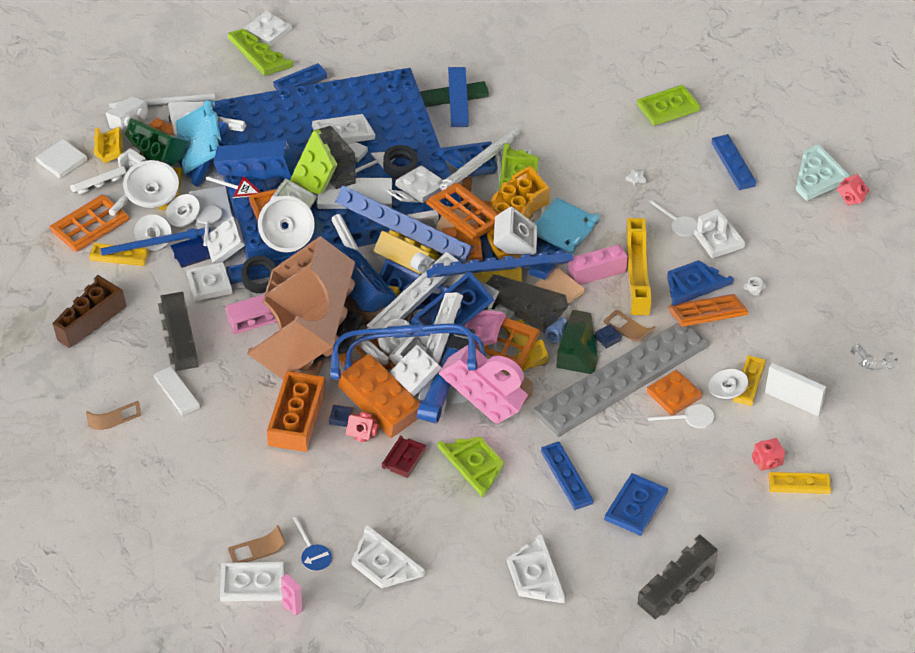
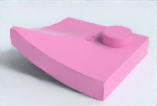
(487, 326)

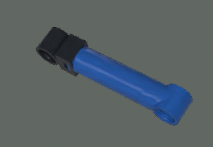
(431, 407)

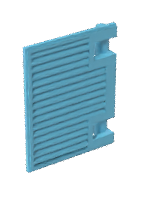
(201, 134)
(565, 223)

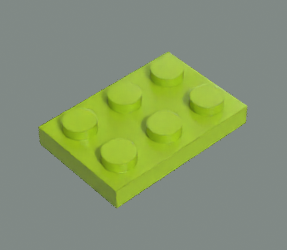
(668, 105)

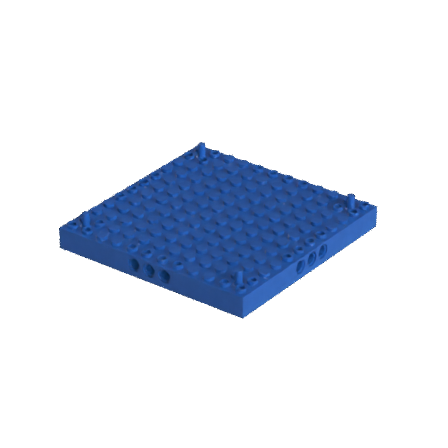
(391, 108)

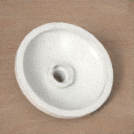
(151, 176)
(295, 214)

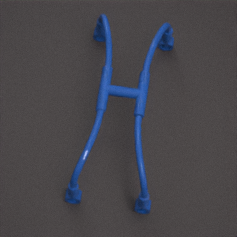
(401, 332)

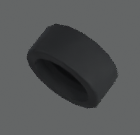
(399, 151)
(253, 261)

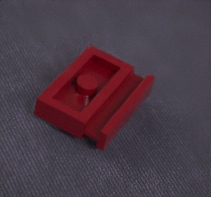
(404, 456)

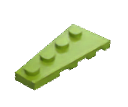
(259, 53)

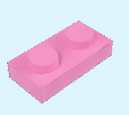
(291, 594)

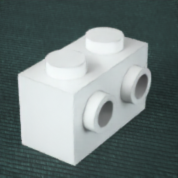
(130, 108)

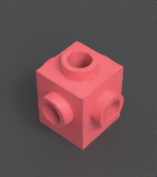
(853, 189)
(356, 424)
(768, 454)

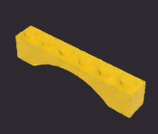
(637, 267)

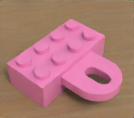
(487, 386)

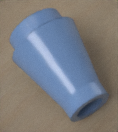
(556, 330)

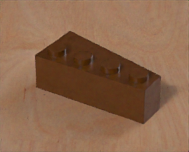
(91, 310)

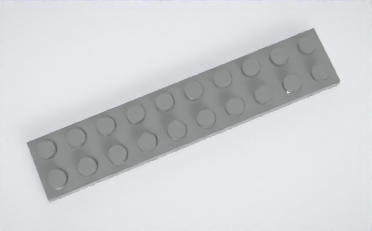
(619, 378)

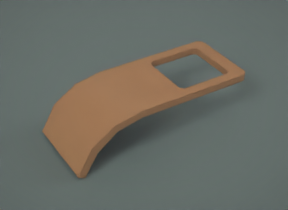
(630, 329)
(112, 418)
(262, 546)

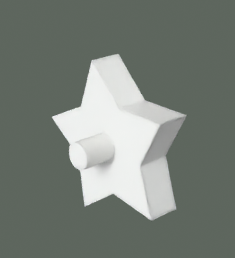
(636, 177)

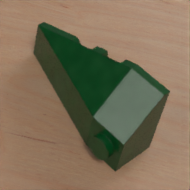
(155, 143)
(578, 344)

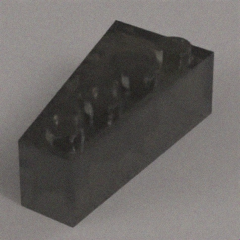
(528, 302)
(178, 331)
(679, 578)

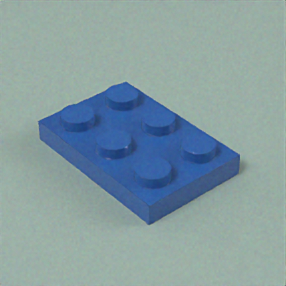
(636, 504)

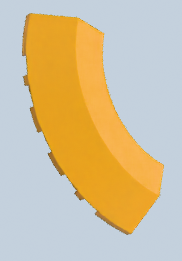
(524, 193)

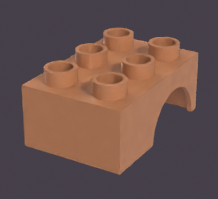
(308, 303)

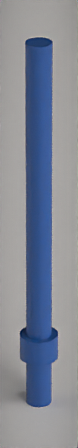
(191, 233)

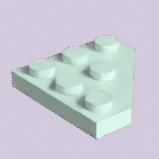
(818, 173)

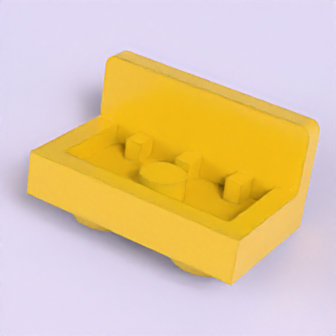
(108, 144)

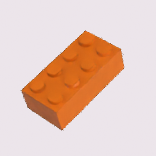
(379, 394)
(296, 411)

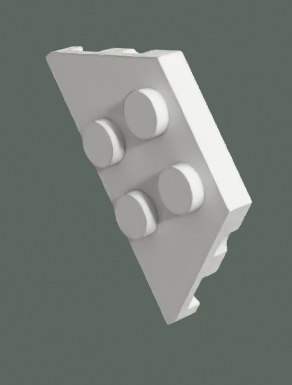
(383, 561)
(535, 573)

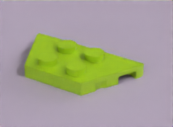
(515, 161)
(314, 166)
(474, 461)

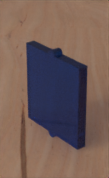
(190, 252)

